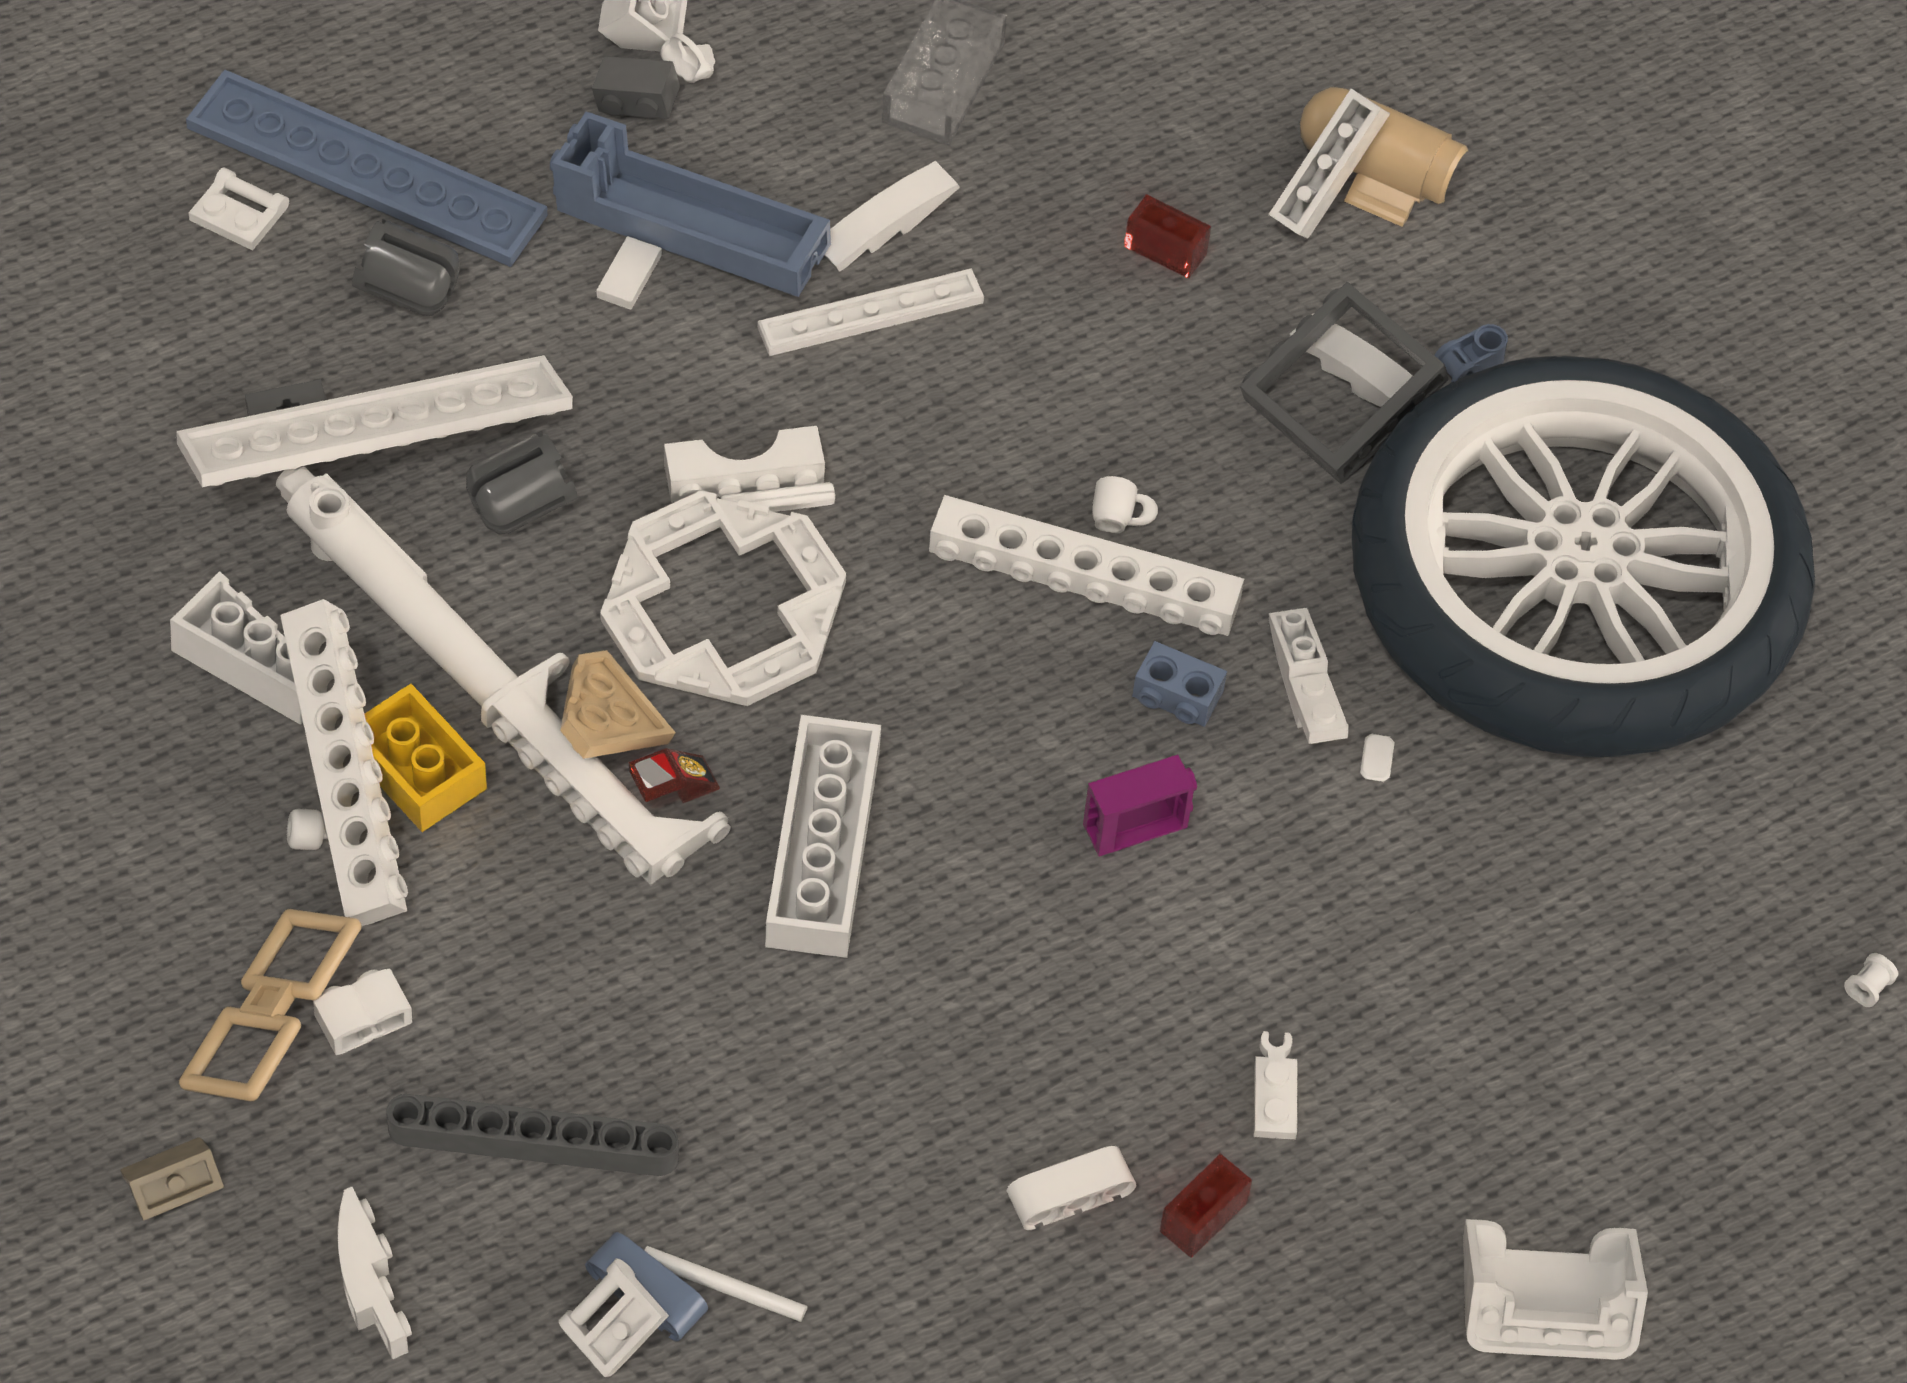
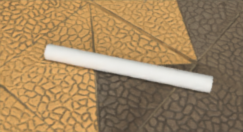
(730, 1285)

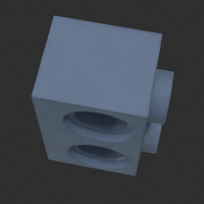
(1182, 677)

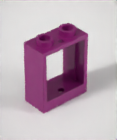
(1139, 805)

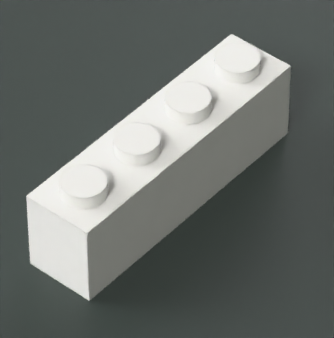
(1329, 164)

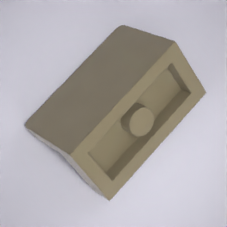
(172, 1178)

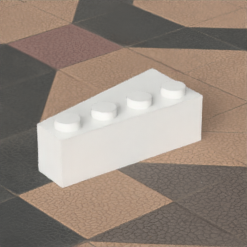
(237, 645)

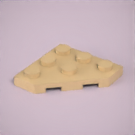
(608, 710)

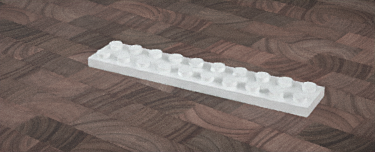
(373, 421)

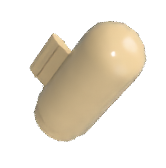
(1401, 164)

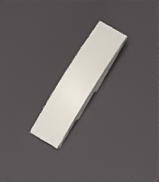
(887, 213)
(1367, 369)

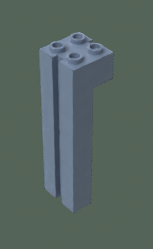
(683, 210)

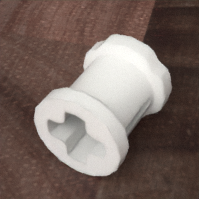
(1871, 980)

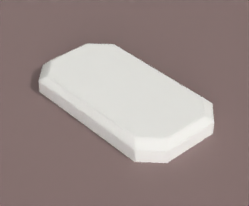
(1377, 757)

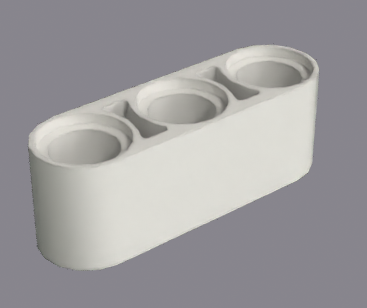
(1071, 1185)

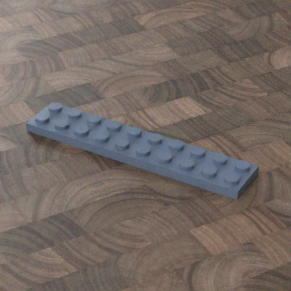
(367, 167)

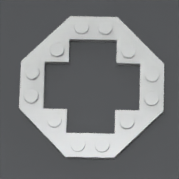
(700, 666)

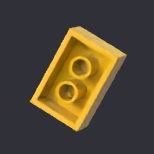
(423, 758)

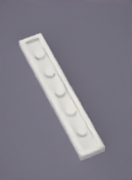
(870, 312)

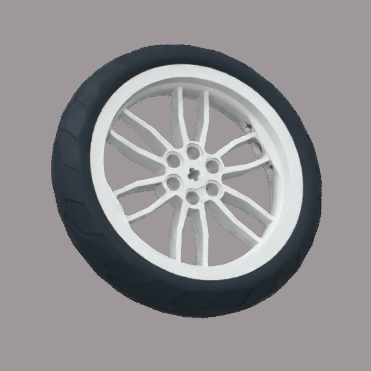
(1553, 700)

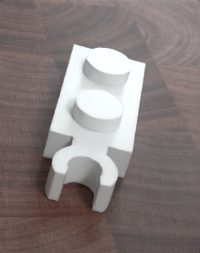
(1275, 1090)

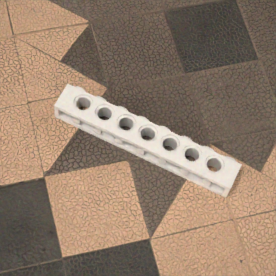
(1073, 550)
(304, 634)

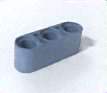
(674, 1295)

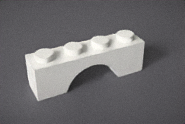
(791, 461)

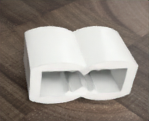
(362, 1010)

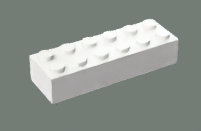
(823, 836)

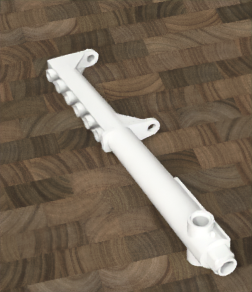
(507, 702)

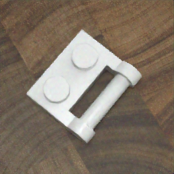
(234, 218)
(622, 1328)

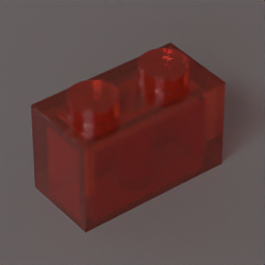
(1167, 236)
(1205, 1205)

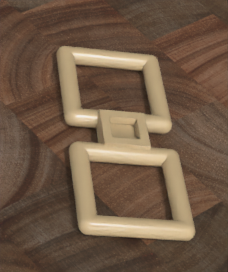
(268, 1004)

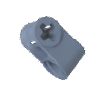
(1474, 351)

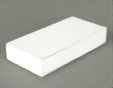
(629, 272)

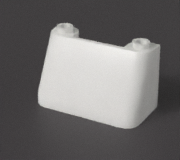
(1553, 1299)

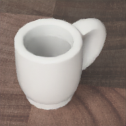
(1115, 505)

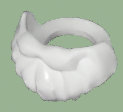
(690, 61)

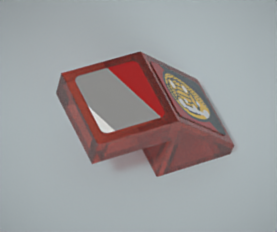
(670, 772)

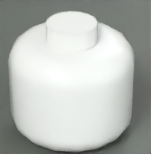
(306, 829)

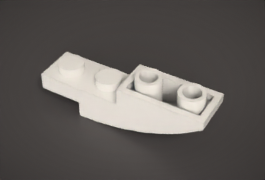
(1306, 676)
(364, 1270)

